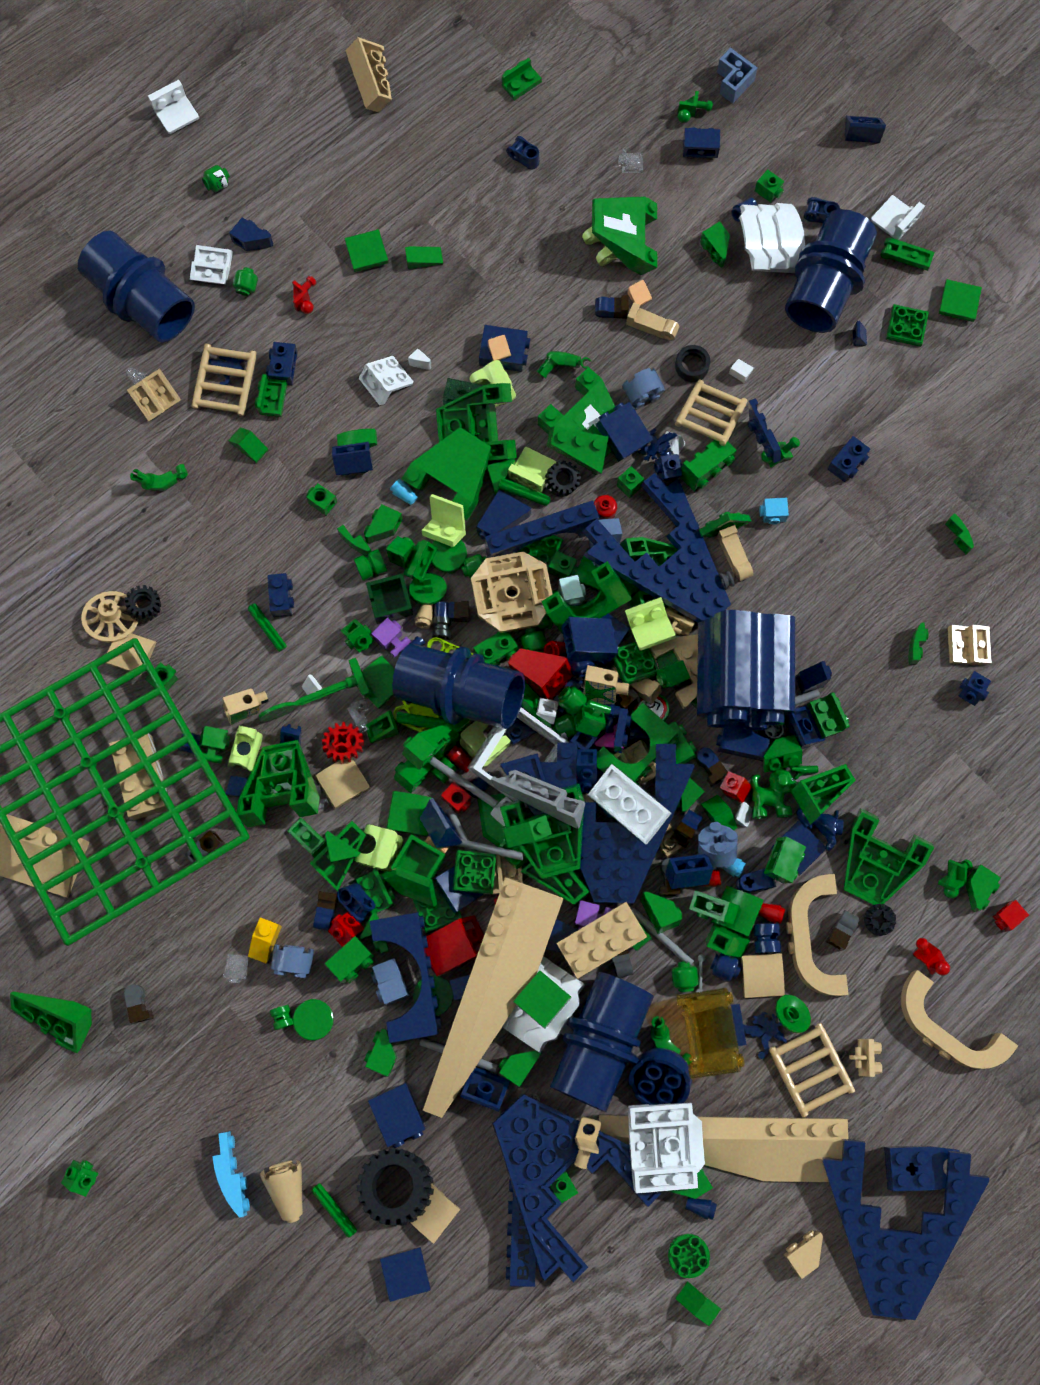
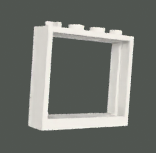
(495, 736)

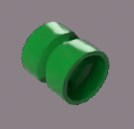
(369, 565)

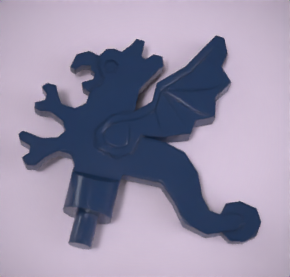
(230, 363)
(657, 445)
(769, 1030)

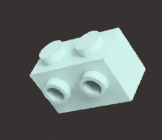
(572, 590)

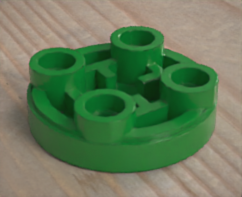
(449, 558)
(313, 1019)
(688, 1255)

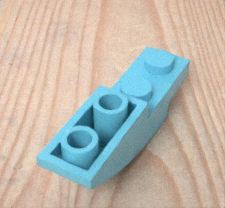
(231, 1183)

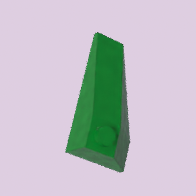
(61, 1018)

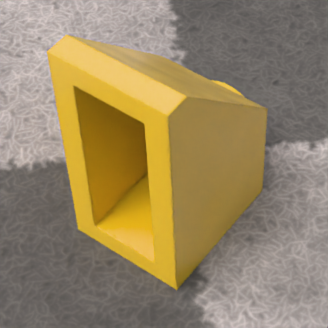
(263, 940)

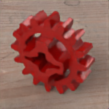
(342, 744)

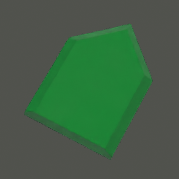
(490, 826)
(412, 885)

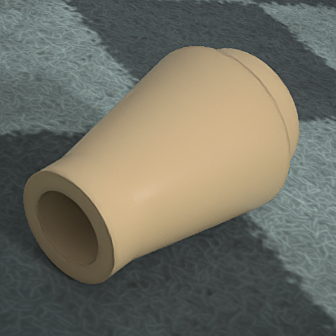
(424, 616)

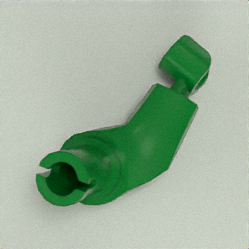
(561, 359)
(159, 482)
(661, 1037)

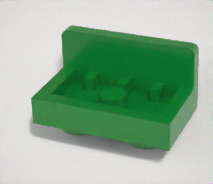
(271, 396)

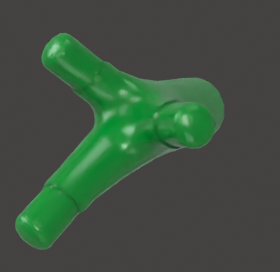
(804, 770)

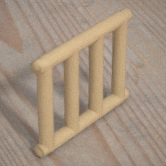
(204, 367)
(729, 427)
(794, 1090)

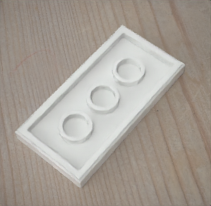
(629, 804)

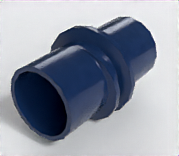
(830, 270)
(135, 286)
(458, 685)
(602, 1041)

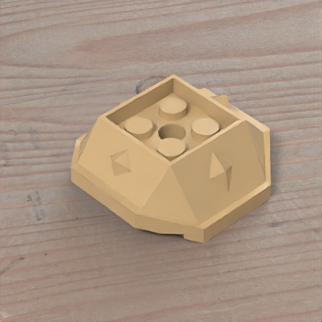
(506, 573)

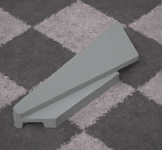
(542, 796)

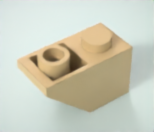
(805, 1255)

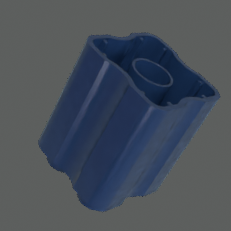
(746, 669)

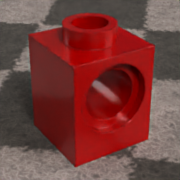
(735, 787)
(453, 790)
(1010, 916)

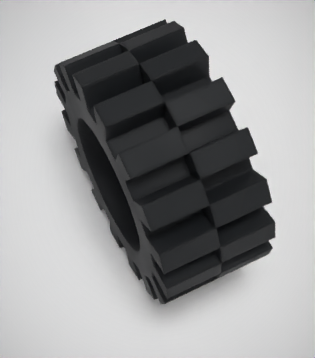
(570, 471)
(142, 613)

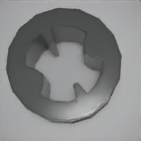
(727, 579)

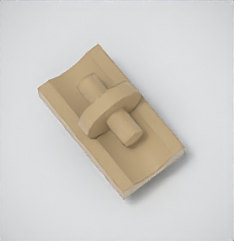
(680, 624)
(865, 1057)

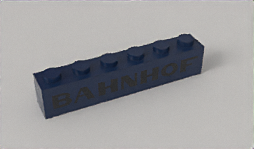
(523, 1261)

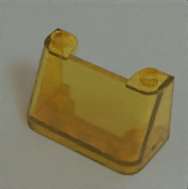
(711, 1033)

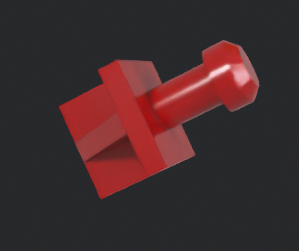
(301, 295)
(931, 957)

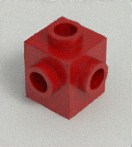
(345, 928)

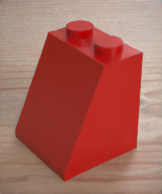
(542, 671)
(454, 945)

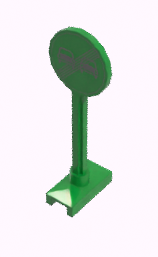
(357, 679)

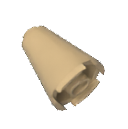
(285, 1189)

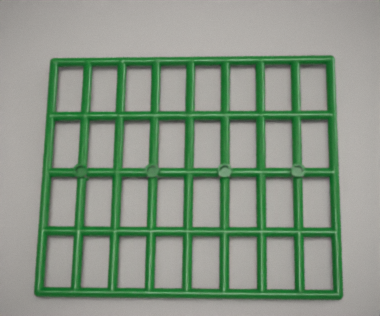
(114, 811)

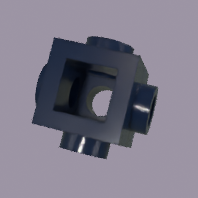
(668, 466)
(974, 688)

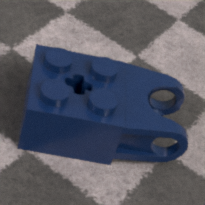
(926, 1167)

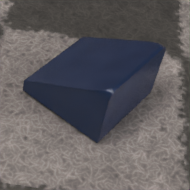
(859, 334)
(236, 786)

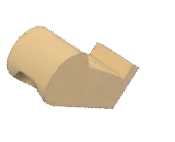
(652, 323)
(735, 553)
(646, 688)

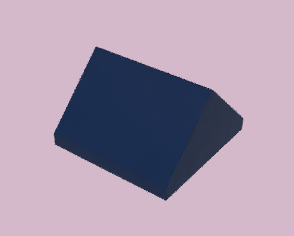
(864, 129)
(803, 727)
(439, 826)
(485, 1089)

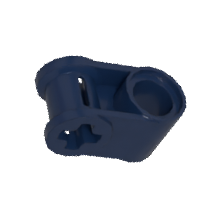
(522, 151)
(821, 209)
(757, 880)
(355, 900)

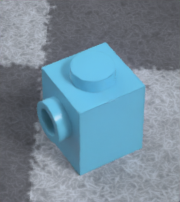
(774, 510)

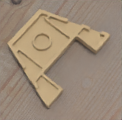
(687, 650)

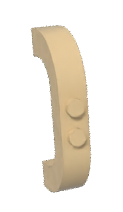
(800, 938)
(912, 1003)

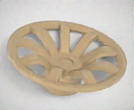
(107, 613)

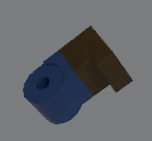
(612, 307)
(455, 610)
(628, 701)
(713, 766)
(686, 828)
(325, 910)

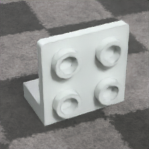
(173, 107)
(896, 217)
(383, 378)

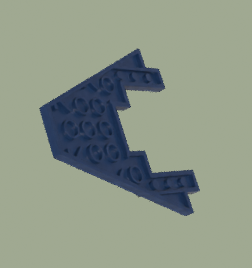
(683, 581)
(611, 855)
(537, 1150)
(898, 1264)

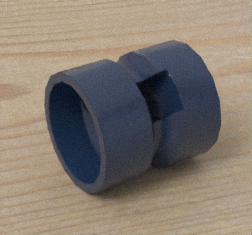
(767, 938)

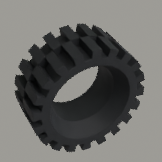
(420, 1194)

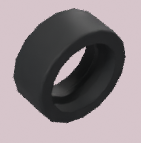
(696, 351)

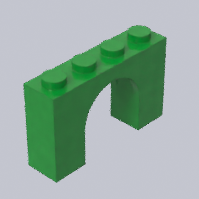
(610, 597)
(658, 732)

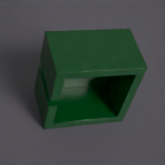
(390, 598)

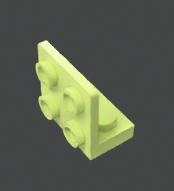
(531, 469)
(446, 523)
(650, 624)

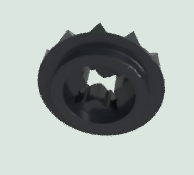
(875, 911)

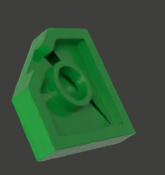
(726, 520)

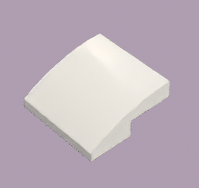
(211, 265)

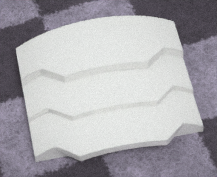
(772, 236)
(530, 1031)
(665, 1147)

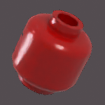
(606, 507)

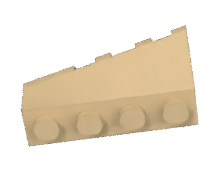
(369, 72)

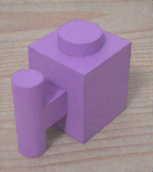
(388, 635)
(588, 913)

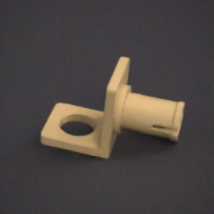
(585, 1142)

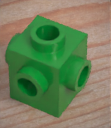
(357, 636)
(80, 1177)

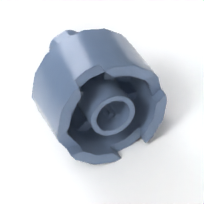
(643, 388)
(719, 844)
(292, 960)

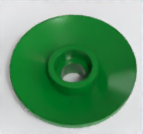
(793, 1013)

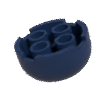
(660, 1077)

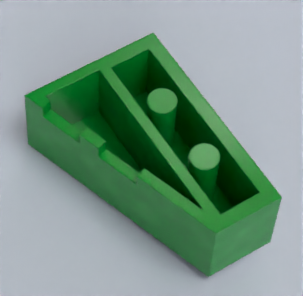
(580, 446)
(707, 464)
(821, 791)
(336, 871)
(566, 885)

